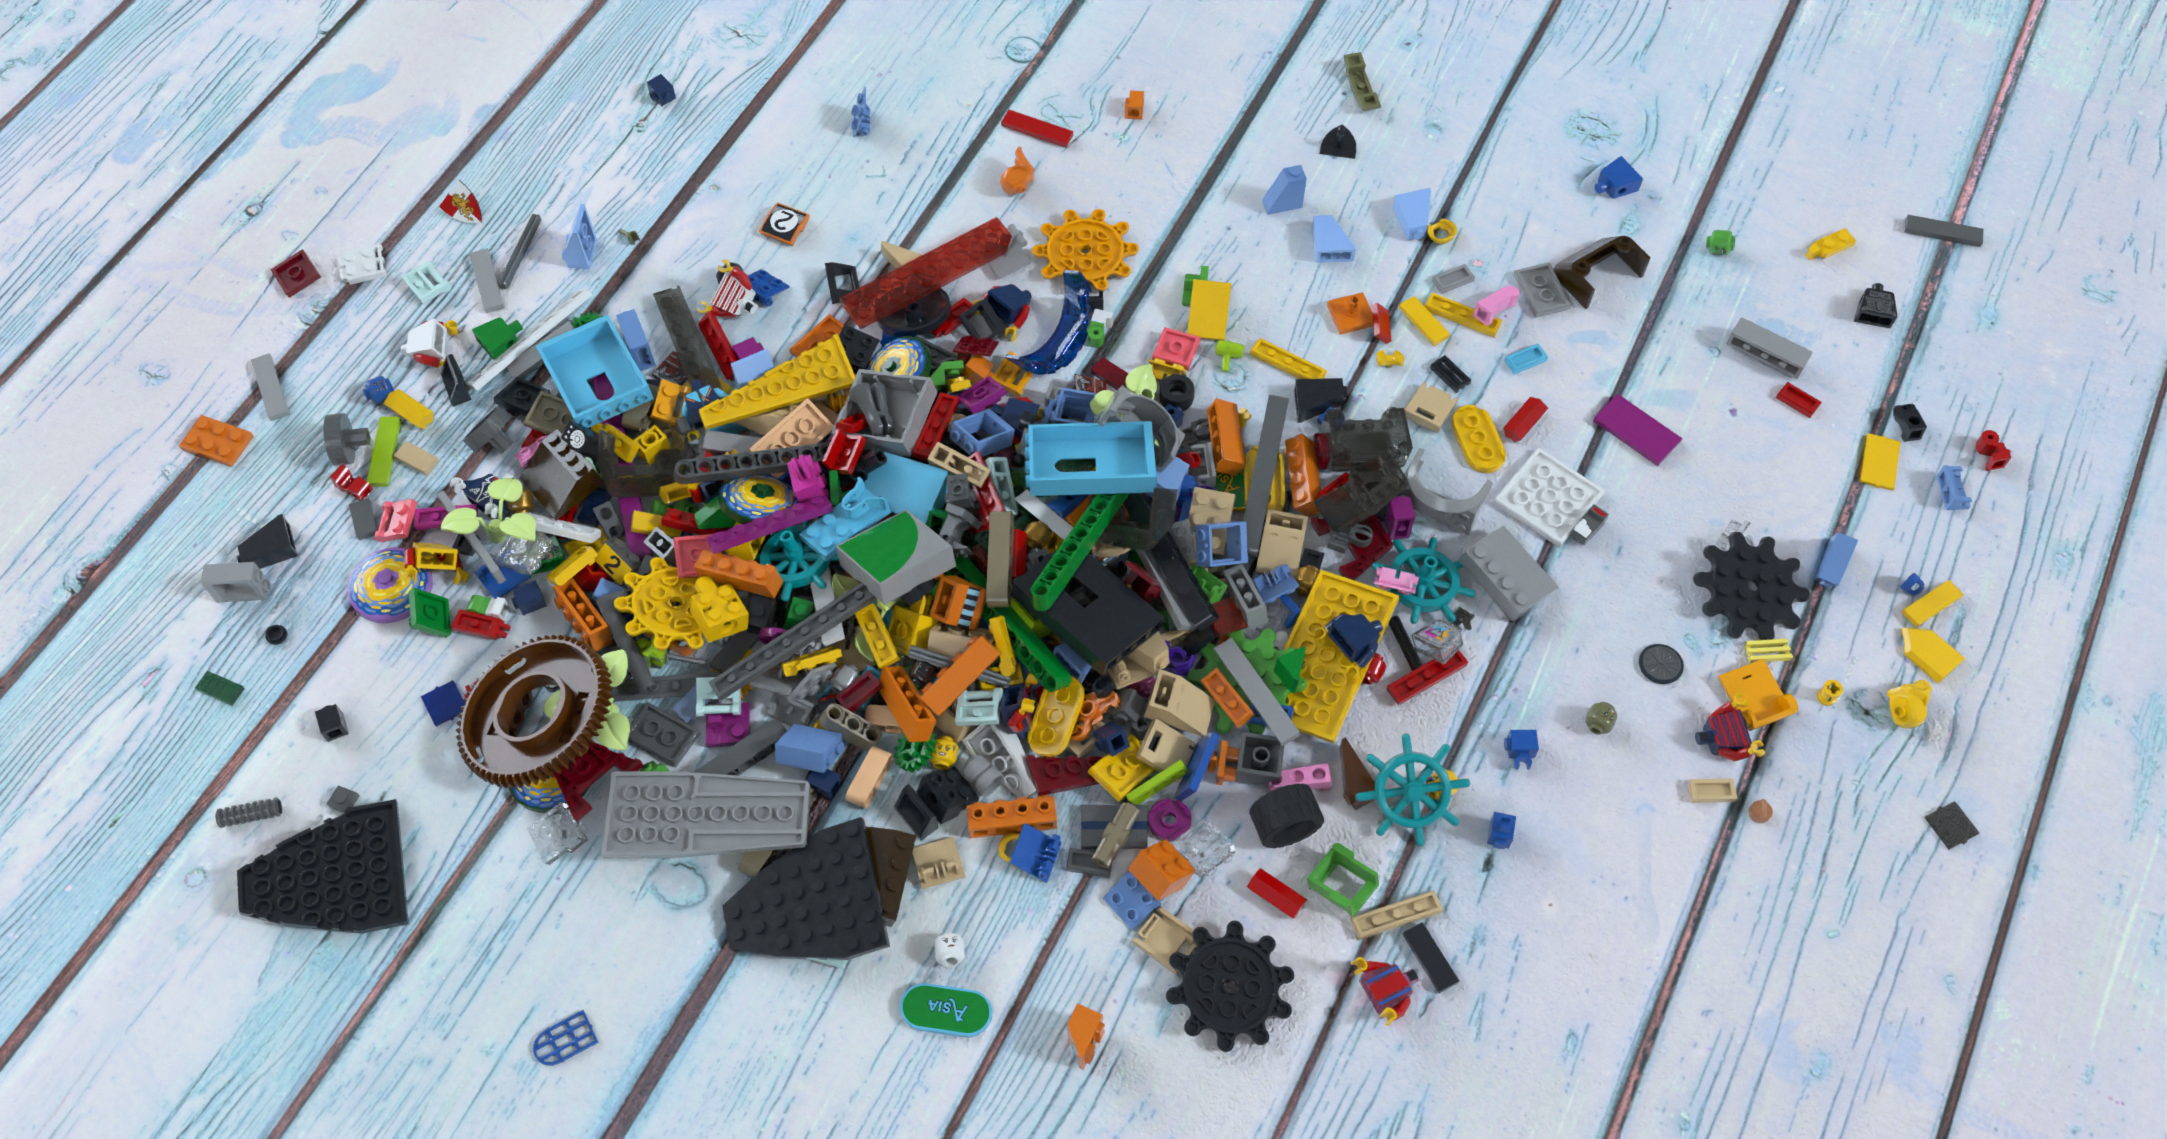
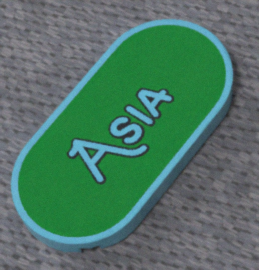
(946, 1010)

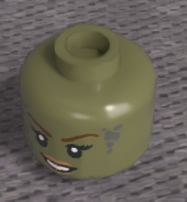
(1601, 718)

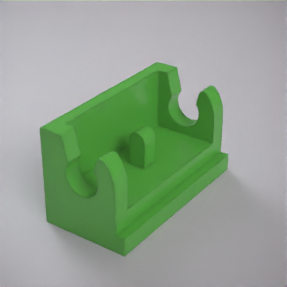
(1211, 585)

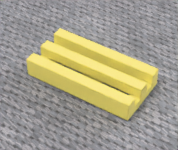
(1771, 646)

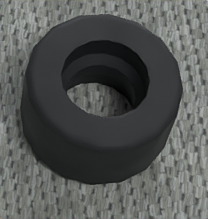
(1177, 382)

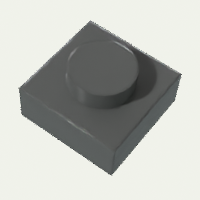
(342, 799)

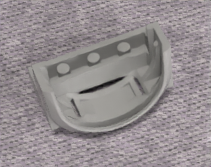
(1454, 513)

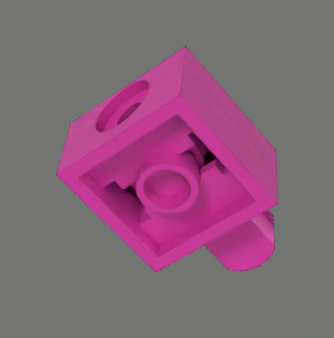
(806, 479)

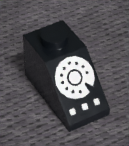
(581, 439)

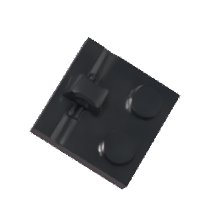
(519, 396)

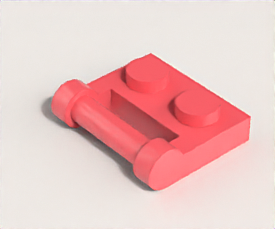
(400, 523)

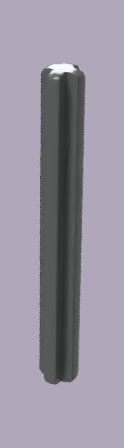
(519, 251)
(942, 660)

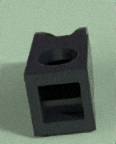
(1909, 421)

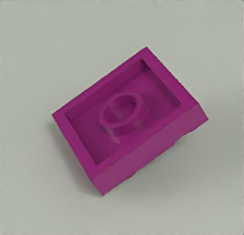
(981, 395)
(727, 728)

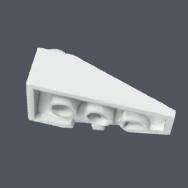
(1004, 753)

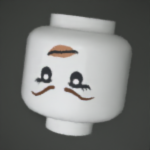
(949, 949)

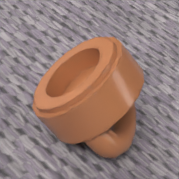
(1760, 811)

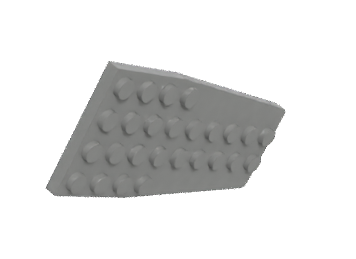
(702, 814)

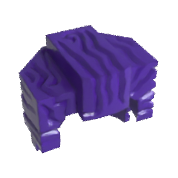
(1178, 661)

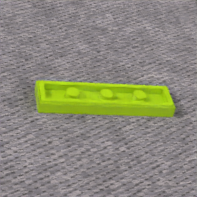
(384, 451)

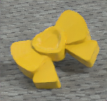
(1395, 359)

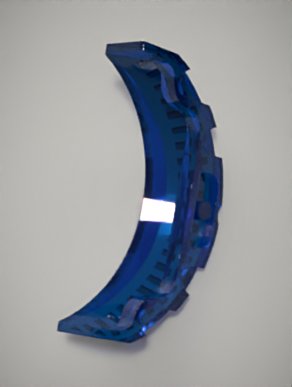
(1069, 333)

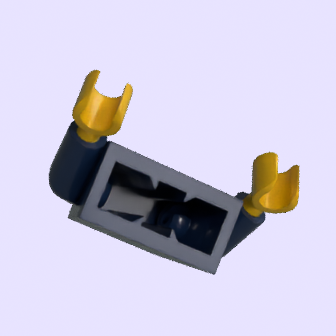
(1354, 637)

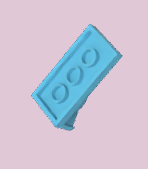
(852, 516)

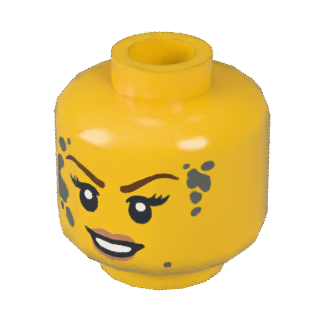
(945, 753)

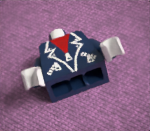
(477, 493)

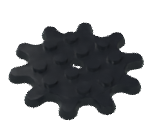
(1735, 600)
(1255, 982)

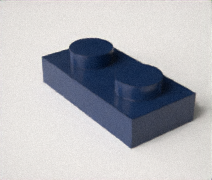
(595, 499)

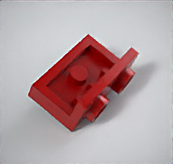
(843, 452)

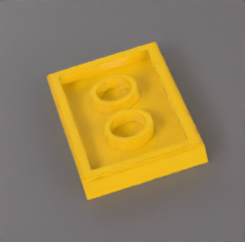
(1209, 309)
(1121, 772)

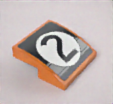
(784, 223)

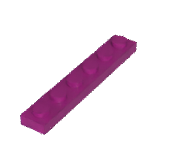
(769, 524)

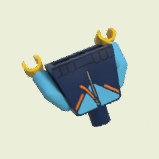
(696, 400)

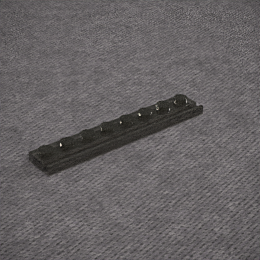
(686, 337)

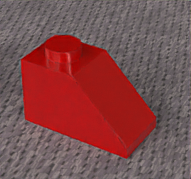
(590, 576)

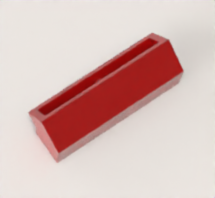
(1524, 419)
(1019, 553)
(1277, 893)

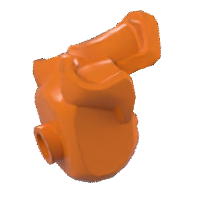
(1019, 176)

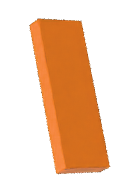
(1227, 698)

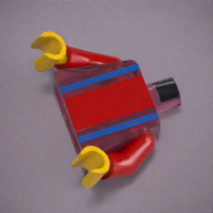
(1386, 987)

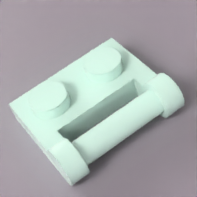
(422, 286)
(705, 692)
(979, 712)

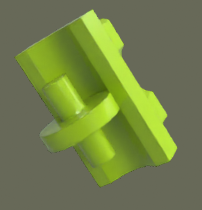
(651, 654)

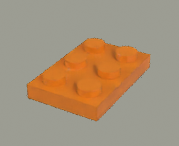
(216, 440)

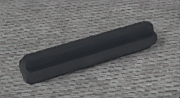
(1405, 643)

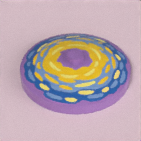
(378, 586)

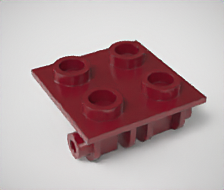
(971, 346)

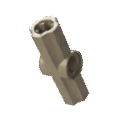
(1115, 835)

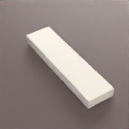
(566, 529)

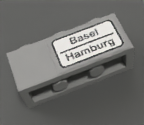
(1246, 596)

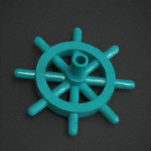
(794, 557)
(1428, 579)
(1412, 789)

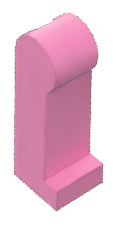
(1495, 303)
(1315, 776)

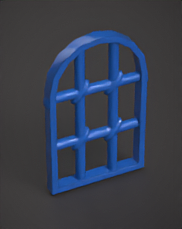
(570, 1031)

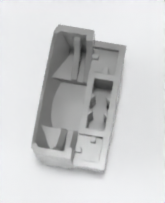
(1137, 408)

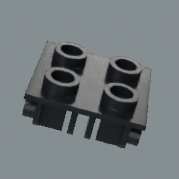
(857, 346)

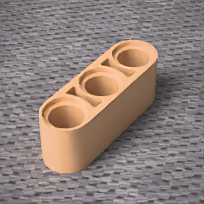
(882, 718)
(869, 777)

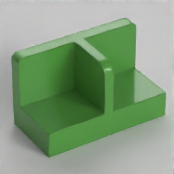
(1188, 284)

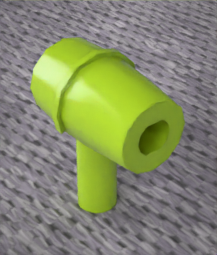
(1228, 350)

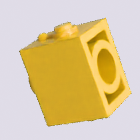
(651, 443)

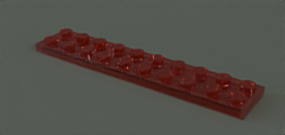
(927, 273)

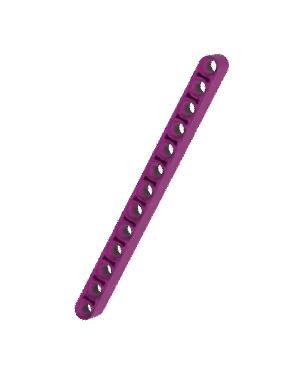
(635, 540)

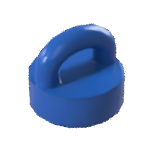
(1910, 582)

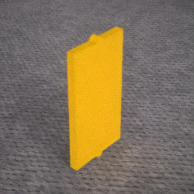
(1880, 461)

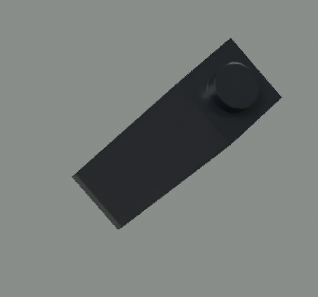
(1317, 395)
(269, 544)

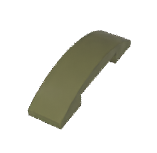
(1359, 82)

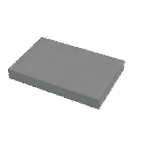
(1542, 290)

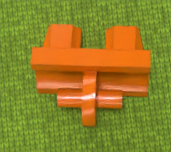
(1224, 773)

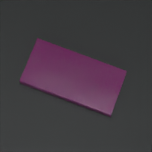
(1637, 429)

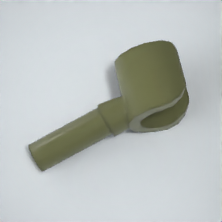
(631, 236)

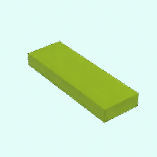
(1157, 783)

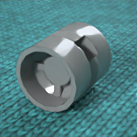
(981, 774)

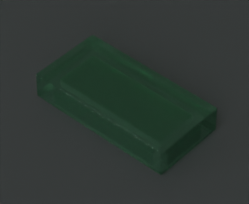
(219, 688)

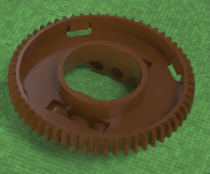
(499, 704)

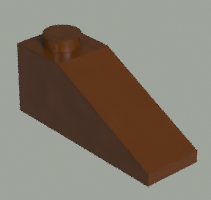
(1354, 776)

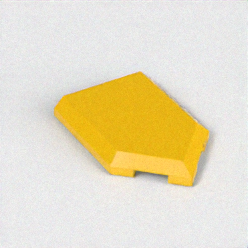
(1930, 652)

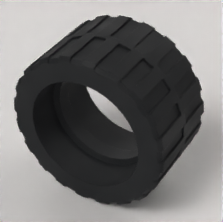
(1286, 815)

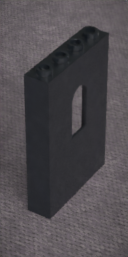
(1105, 628)

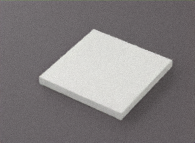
(1548, 497)

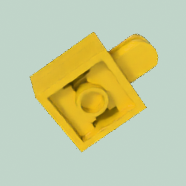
(717, 609)
(912, 625)

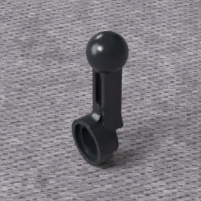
(1018, 459)

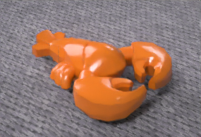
(1091, 713)

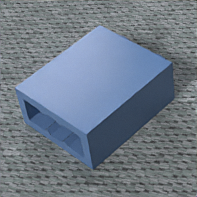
(808, 748)

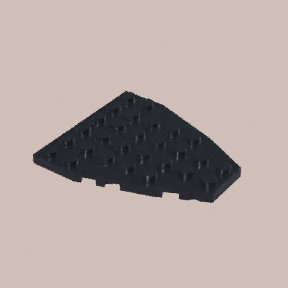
(332, 876)
(812, 901)

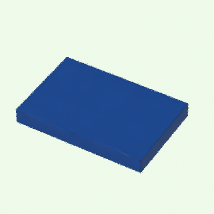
(1197, 766)

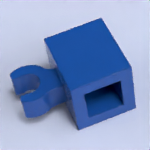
(1522, 746)
(1501, 830)

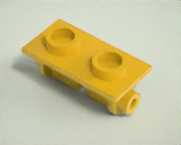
(1160, 368)

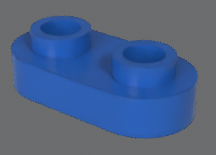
(1188, 485)

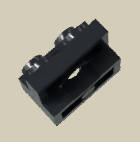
(946, 793)

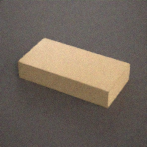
(416, 458)
(1712, 790)

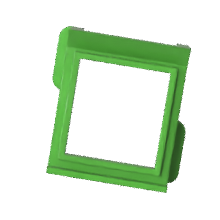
(1344, 857)

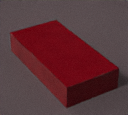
(1110, 373)
(859, 691)

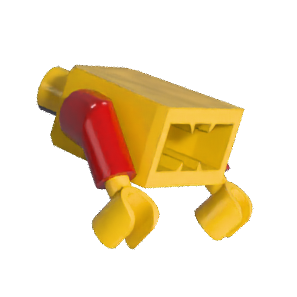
(433, 557)

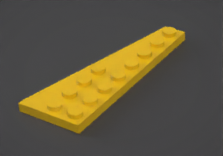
(808, 376)

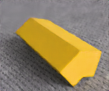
(409, 408)
(674, 492)

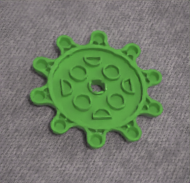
(1263, 658)

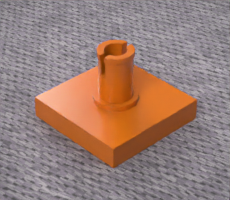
(1351, 313)

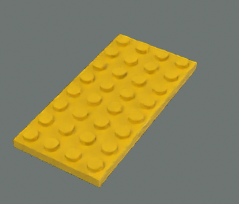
(1329, 691)

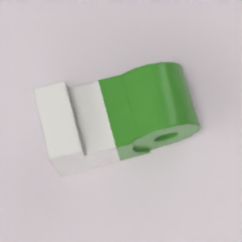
(1097, 327)
(489, 606)

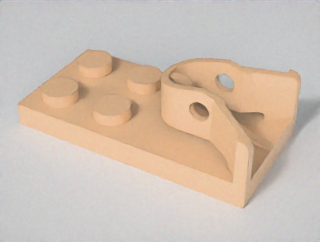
(801, 427)

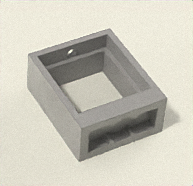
(235, 582)

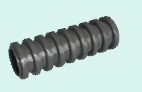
(248, 812)

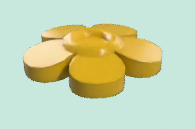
(1244, 416)

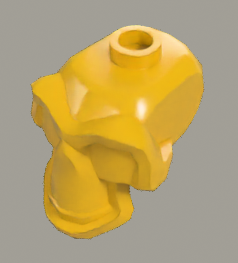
(1909, 703)

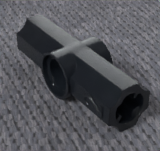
(865, 465)

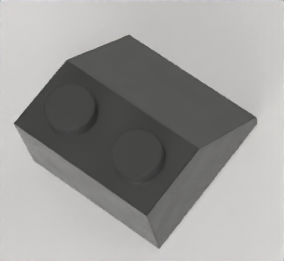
(1259, 759)

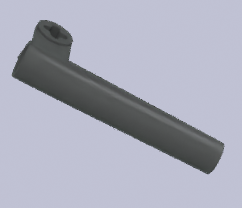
(617, 623)

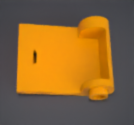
(1763, 693)

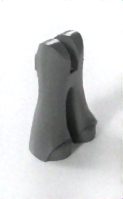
(874, 406)

